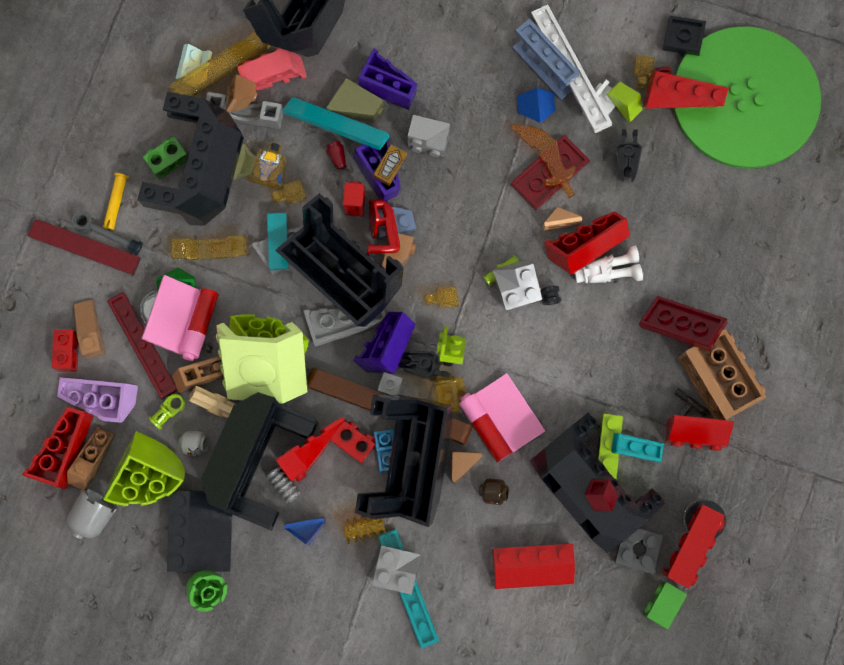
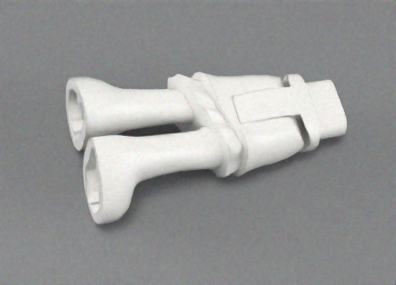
(601, 269)

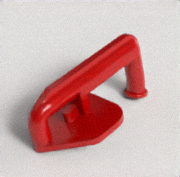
(388, 222)

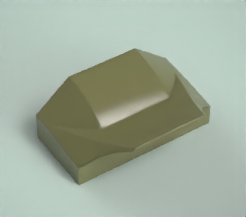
(245, 163)

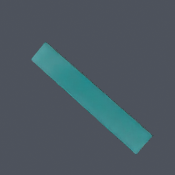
(336, 123)
(413, 603)

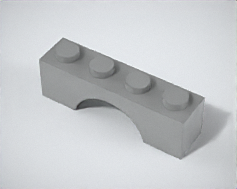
(262, 114)

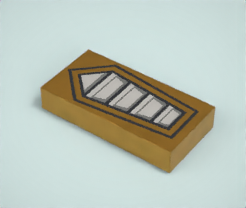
(390, 165)

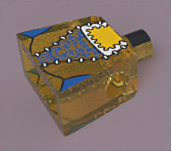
(269, 168)

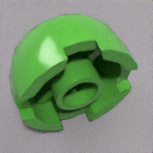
(205, 590)

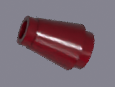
(337, 154)

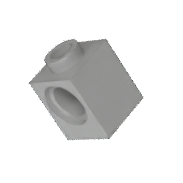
(390, 384)

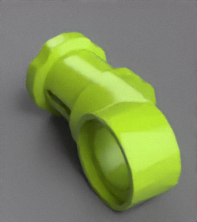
(166, 411)

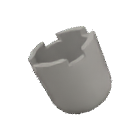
(89, 514)

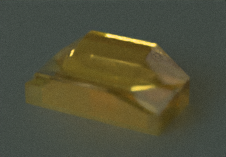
(449, 391)

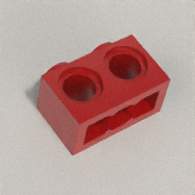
(354, 199)
(65, 351)
(350, 445)

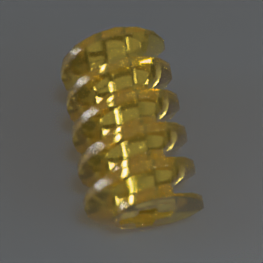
(362, 528)

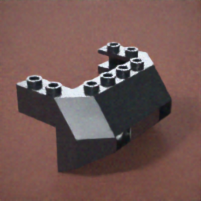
(300, 26)
(208, 166)
(339, 265)
(241, 451)
(415, 459)
(567, 471)

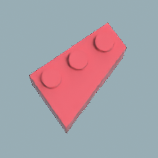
(273, 68)

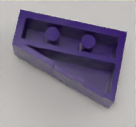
(387, 82)
(368, 161)
(388, 344)

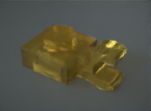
(643, 68)
(292, 192)
(446, 297)

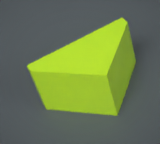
(626, 100)

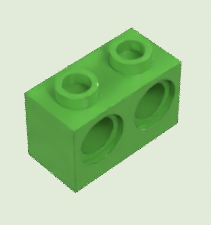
(169, 162)

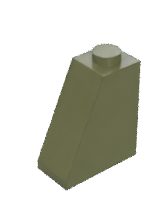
(356, 103)

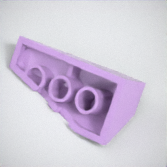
(103, 399)

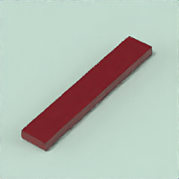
(84, 247)
(144, 350)

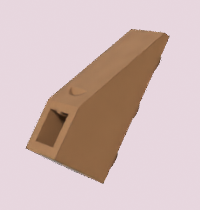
(89, 459)

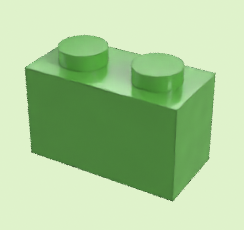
(664, 604)

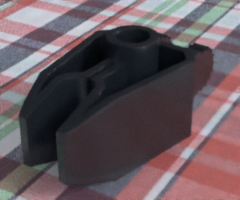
(628, 152)
(424, 364)

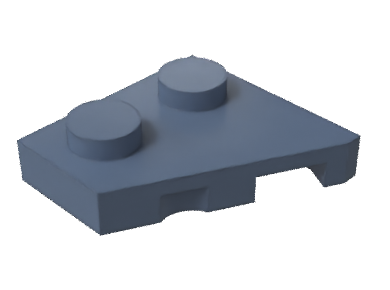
(404, 221)

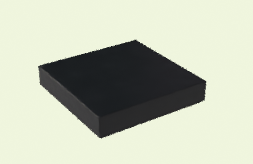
(684, 35)

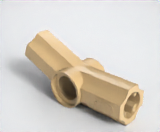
(212, 402)

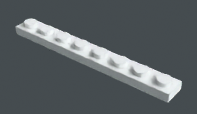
(581, 85)

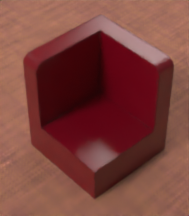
(601, 495)

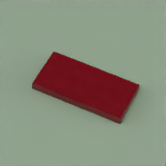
(531, 181)
(683, 323)

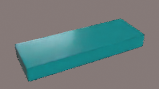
(276, 237)
(637, 447)

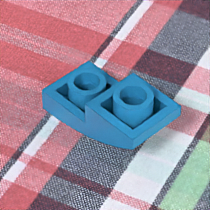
(384, 447)

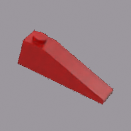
(301, 459)

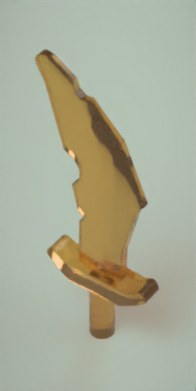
(548, 153)

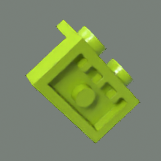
(451, 347)

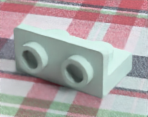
(191, 59)

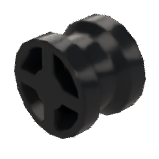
(550, 295)

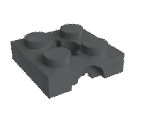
(648, 560)

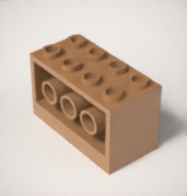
(711, 383)

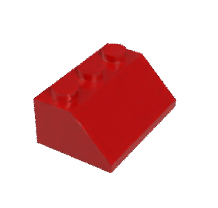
(698, 432)

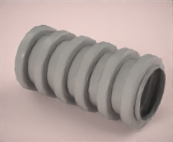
(283, 485)

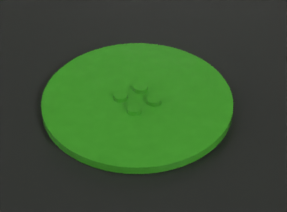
(769, 99)

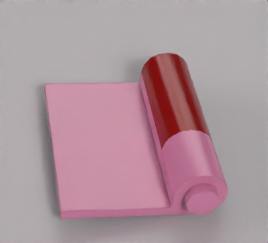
(180, 318)
(501, 417)

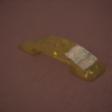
(210, 248)

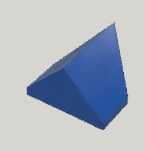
(536, 104)
(306, 530)

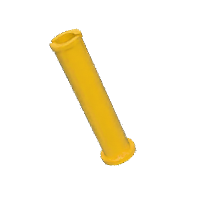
(115, 200)

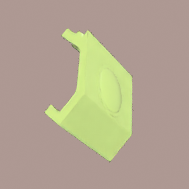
(263, 364)

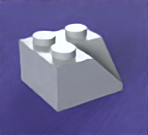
(428, 136)
(517, 284)
(396, 570)

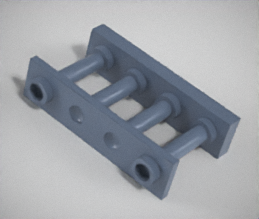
(545, 59)

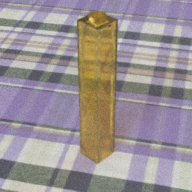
(219, 66)

